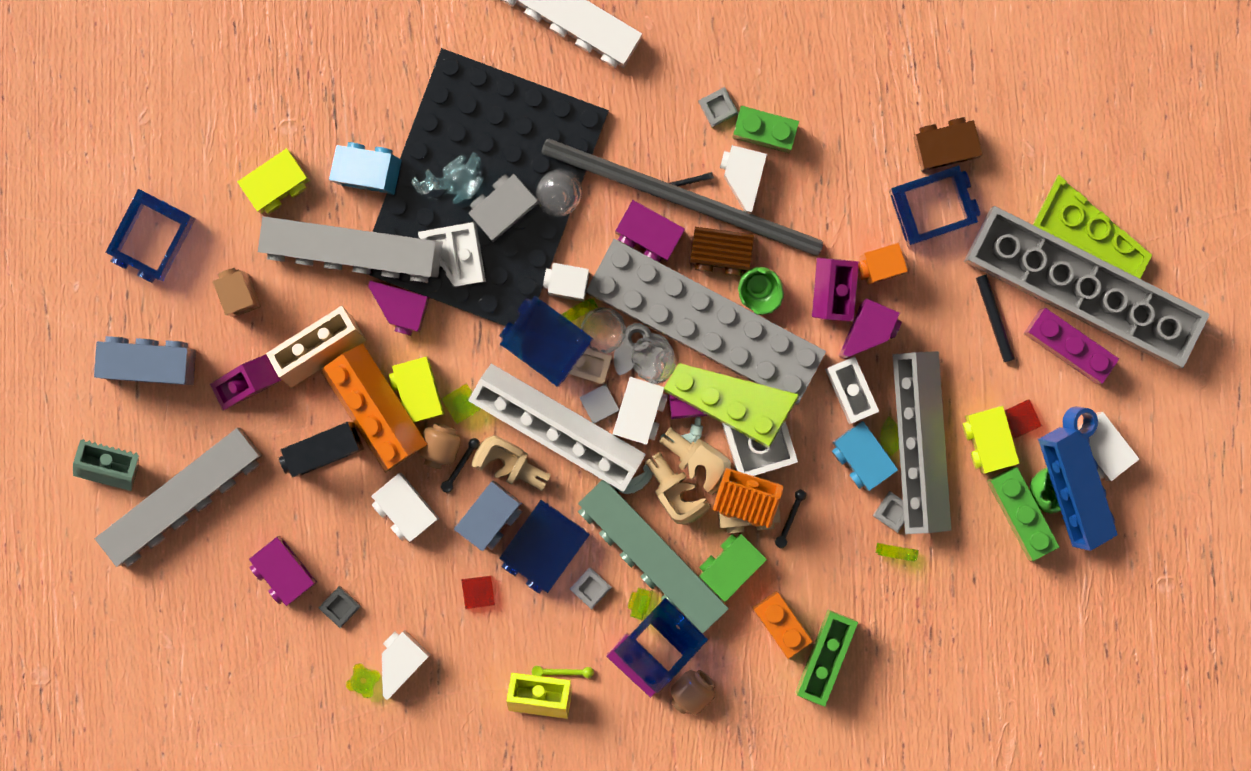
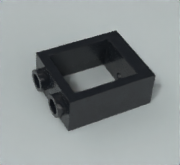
(320, 449)

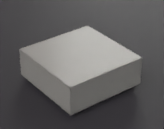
(718, 107)
(599, 403)
(891, 512)
(590, 588)

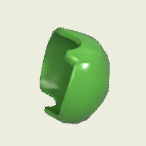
(761, 290)
(1044, 493)

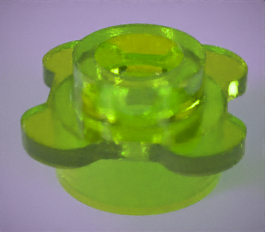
(364, 688)

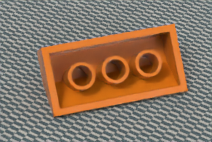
(373, 407)

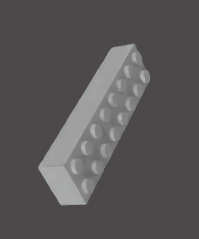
(1086, 287)
(704, 320)

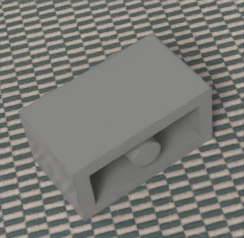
(502, 207)

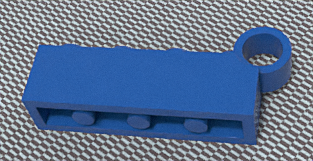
(1077, 480)

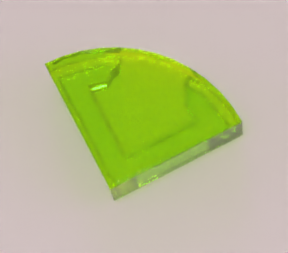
(580, 310)
(889, 436)
(897, 552)

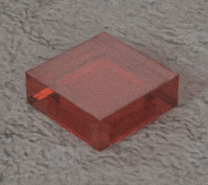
(1022, 418)
(478, 592)

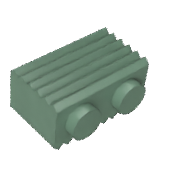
(105, 465)

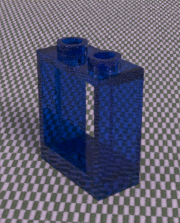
(906, 220)
(123, 260)
(686, 640)

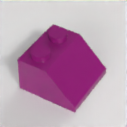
(870, 327)

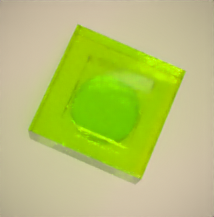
(458, 403)
(640, 602)

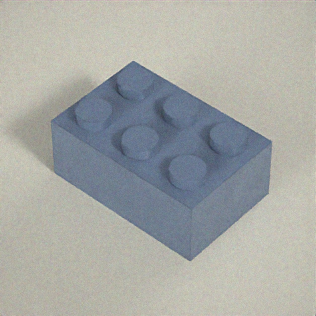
(145, 361)

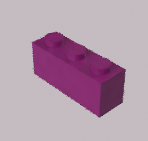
(1071, 346)

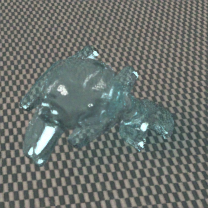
(457, 179)

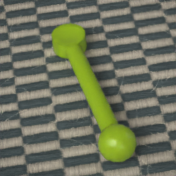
(587, 672)

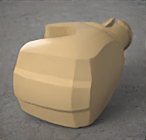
(698, 454)
(513, 462)
(671, 492)

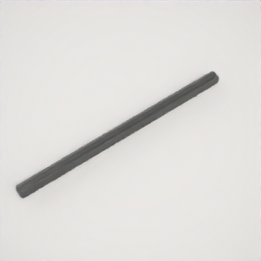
(682, 197)

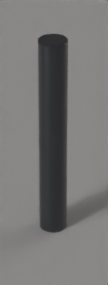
(995, 318)

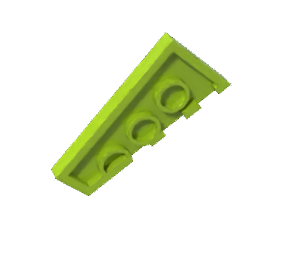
(1078, 222)
(738, 403)

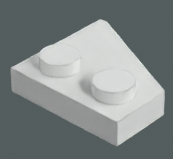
(460, 253)

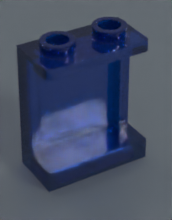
(545, 340)
(543, 547)

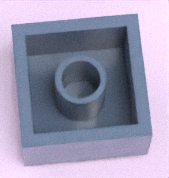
(488, 516)

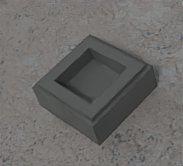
(339, 607)

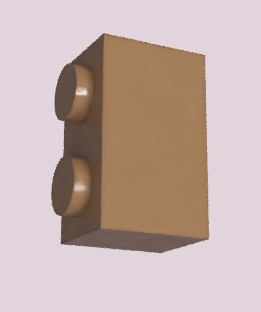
(236, 292)

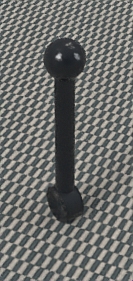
(703, 177)
(447, 486)
(781, 541)

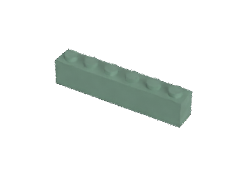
(652, 555)

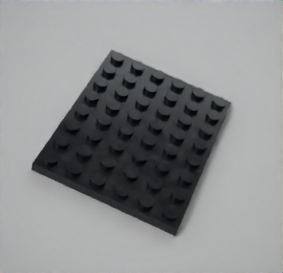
(505, 124)

